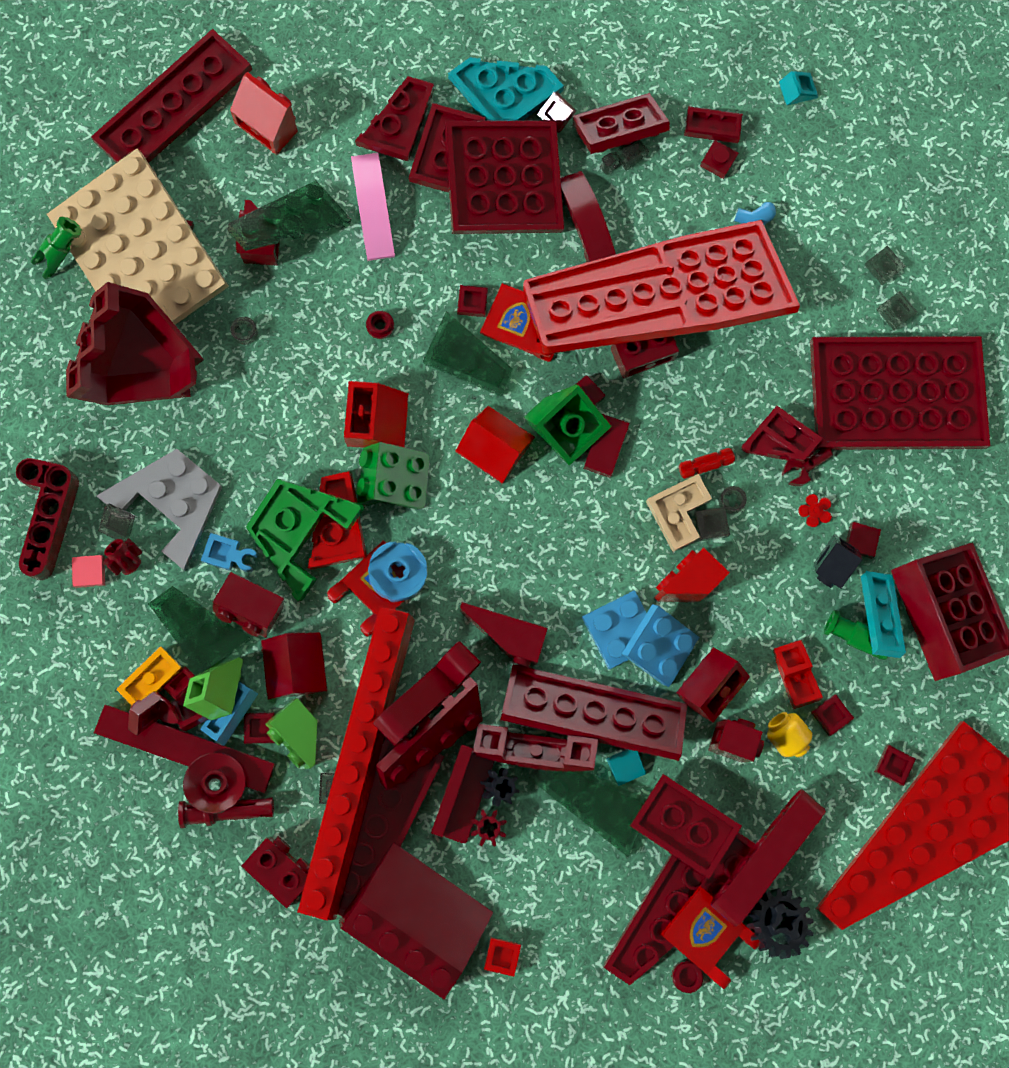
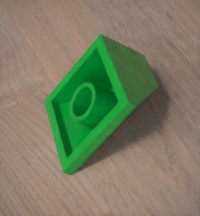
(568, 422)

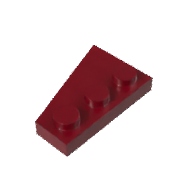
(400, 121)

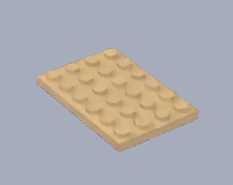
(140, 239)

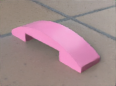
(372, 206)

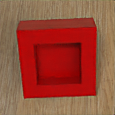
(502, 956)

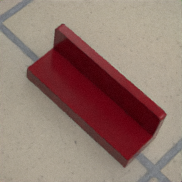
(462, 796)

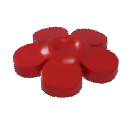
(815, 510)

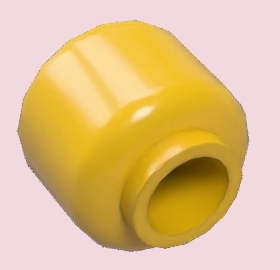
(789, 735)

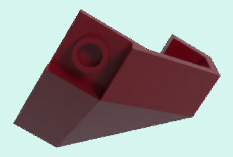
(130, 352)

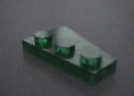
(466, 357)
(196, 629)

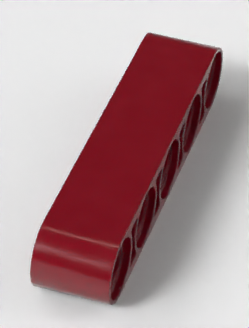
(768, 857)

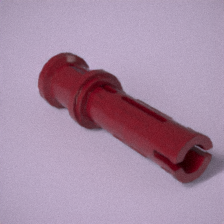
(242, 810)

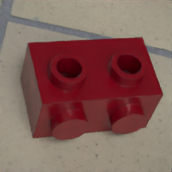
(644, 355)
(247, 605)
(713, 684)
(737, 740)
(278, 870)

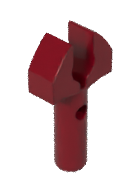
(810, 464)

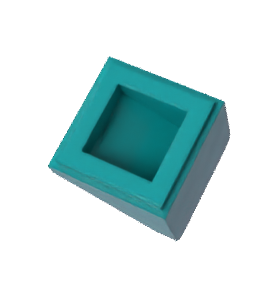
(798, 87)
(626, 766)

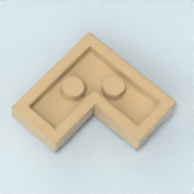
(672, 508)

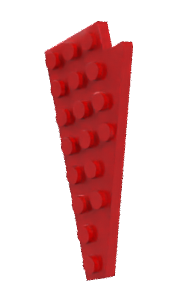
(939, 824)

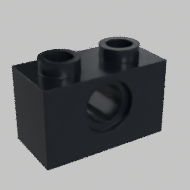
(837, 562)

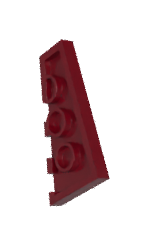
(433, 736)

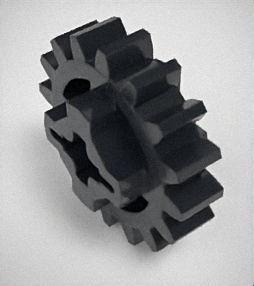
(791, 933)

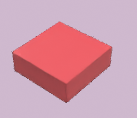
(88, 571)

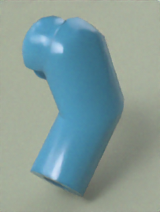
(765, 213)

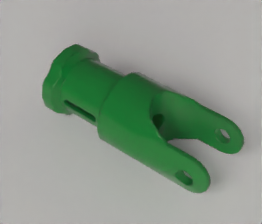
(57, 245)
(853, 632)

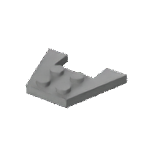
(177, 491)

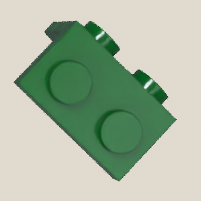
(393, 476)

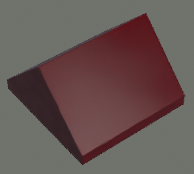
(294, 665)

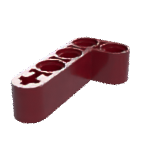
(41, 520)
(427, 694)

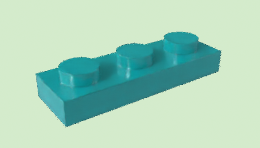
(883, 614)

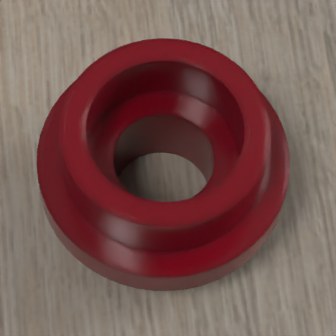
(380, 316)

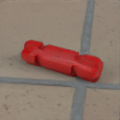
(706, 463)

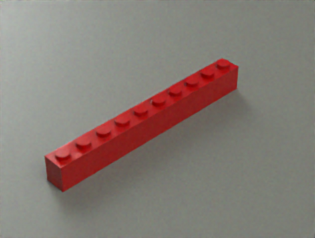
(356, 766)

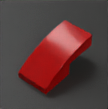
(797, 674)

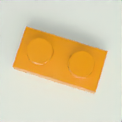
(149, 676)

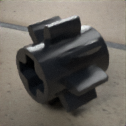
(498, 795)

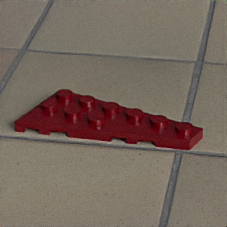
(642, 941)

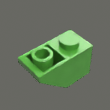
(214, 690)
(296, 731)

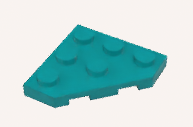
(504, 88)

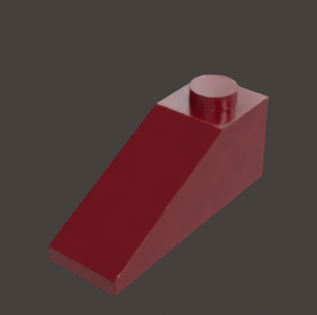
(512, 636)

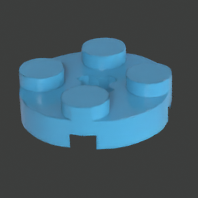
(397, 554)

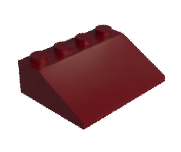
(953, 611)
(416, 920)

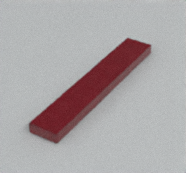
(179, 746)

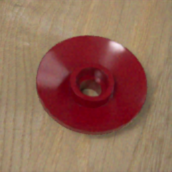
(207, 770)

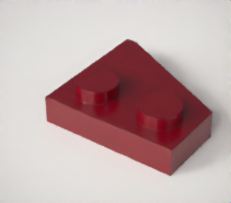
(783, 438)

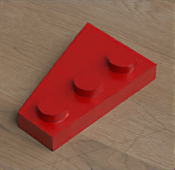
(331, 540)

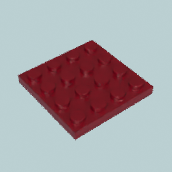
(504, 177)

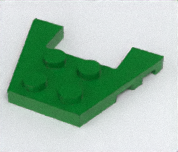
(286, 523)

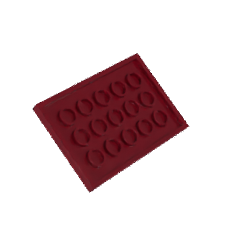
(899, 392)

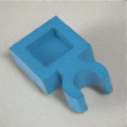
(224, 553)

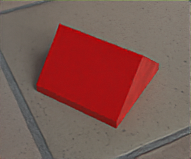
(494, 443)

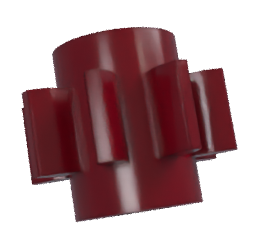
(122, 556)
(484, 836)

